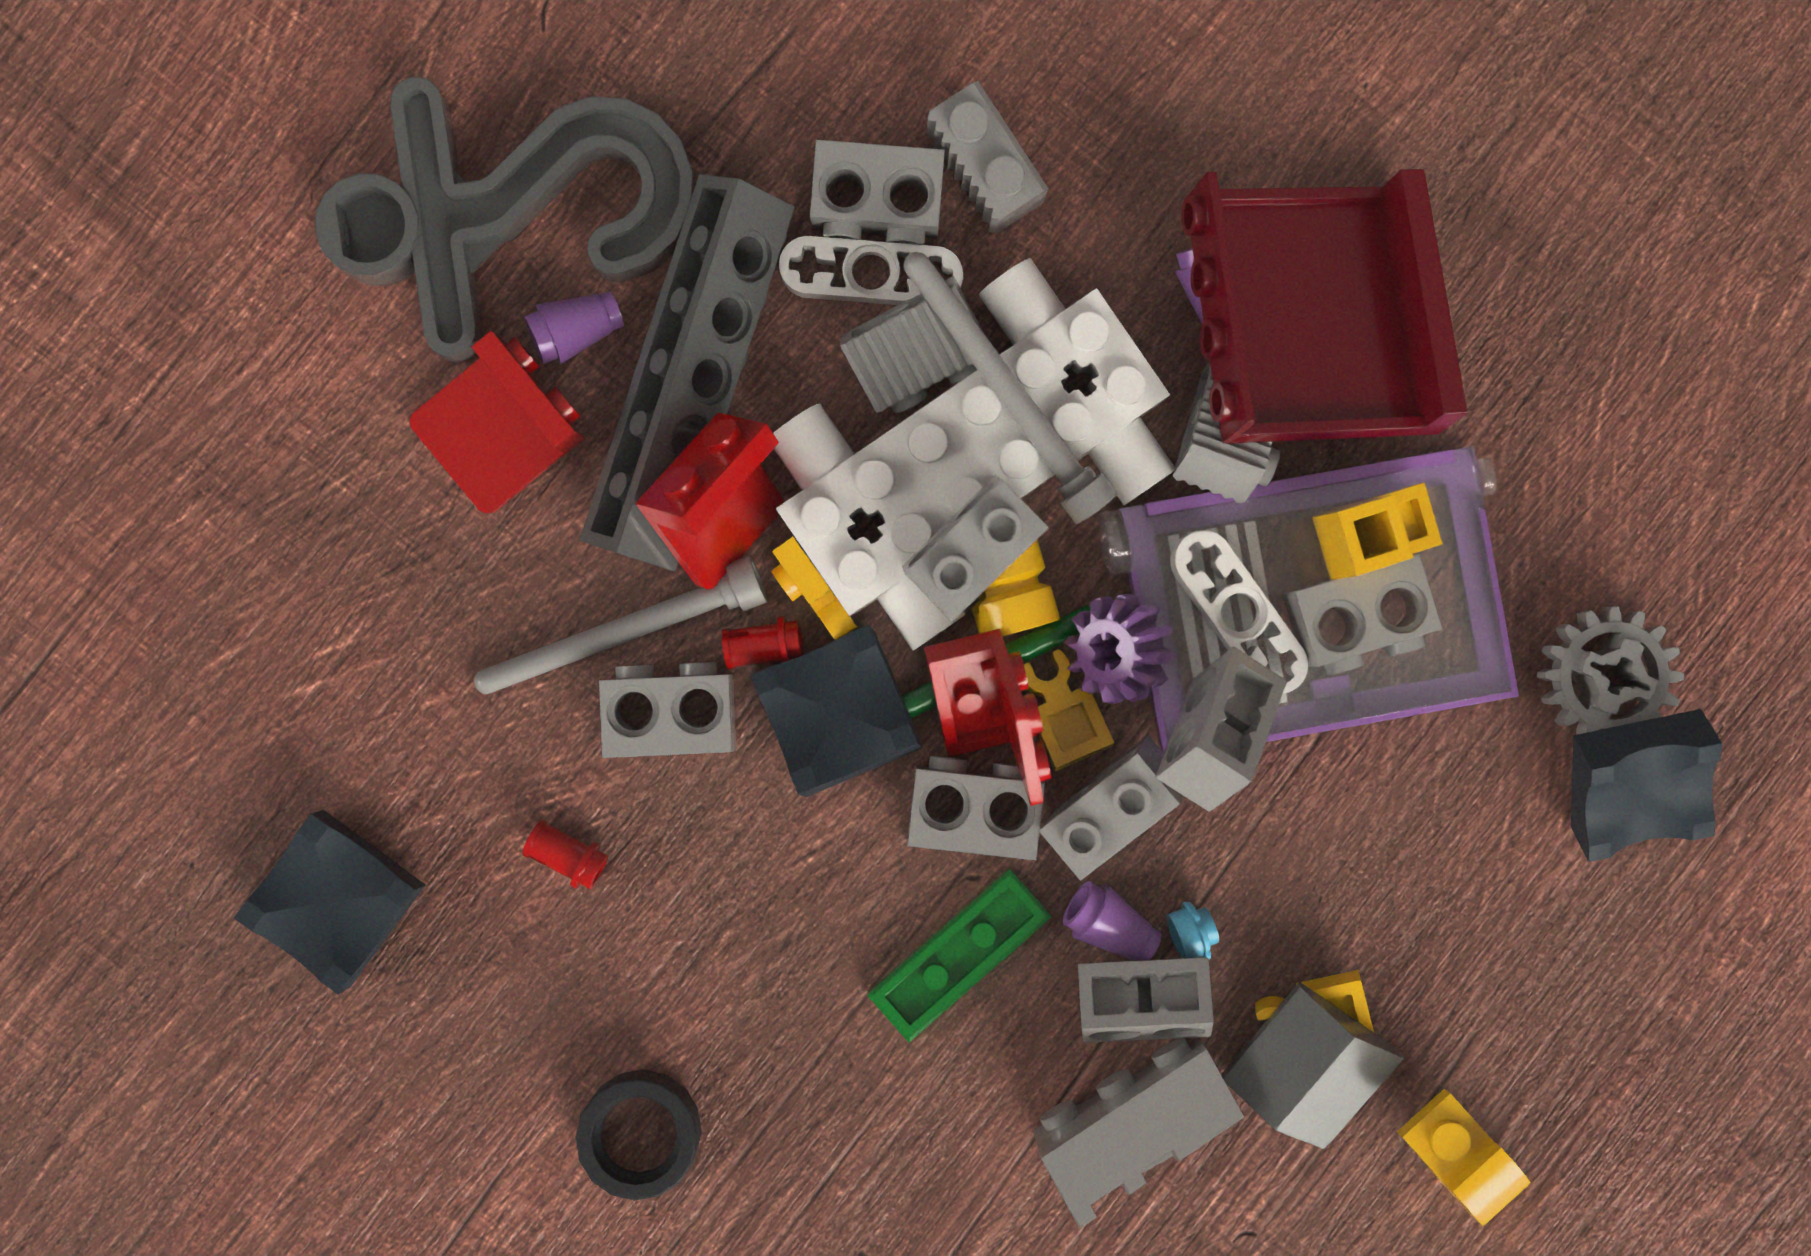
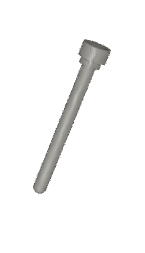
(1081, 488)
(737, 588)

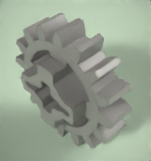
(1624, 654)

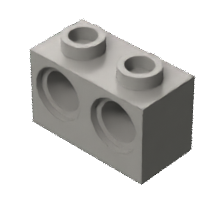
(879, 173)
(974, 547)
(1359, 604)
(669, 728)
(1221, 729)
(1110, 810)
(972, 827)
(1145, 1000)

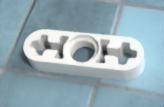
(823, 281)
(1222, 565)

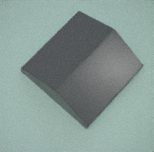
(1310, 1068)

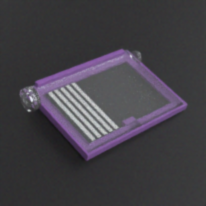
(1280, 549)

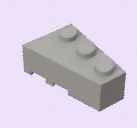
(1134, 1125)

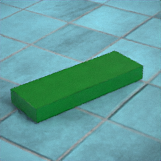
(958, 955)

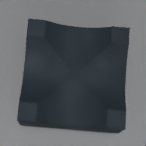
(836, 712)
(1644, 783)
(330, 901)

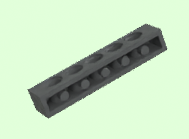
(689, 353)

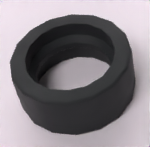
(625, 1182)

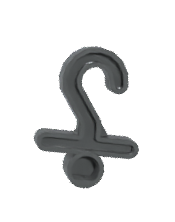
(452, 226)

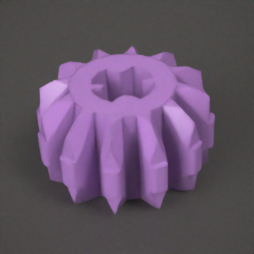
(1120, 648)

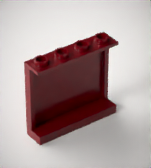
(1323, 311)

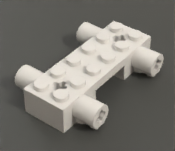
(962, 439)

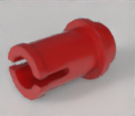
(762, 643)
(565, 854)

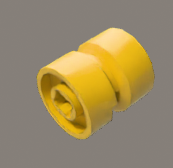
(1017, 598)

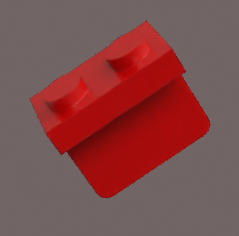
(497, 424)
(714, 497)
(983, 705)

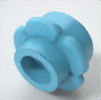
(1192, 931)

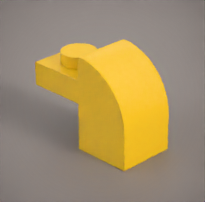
(1376, 531)
(1464, 1157)

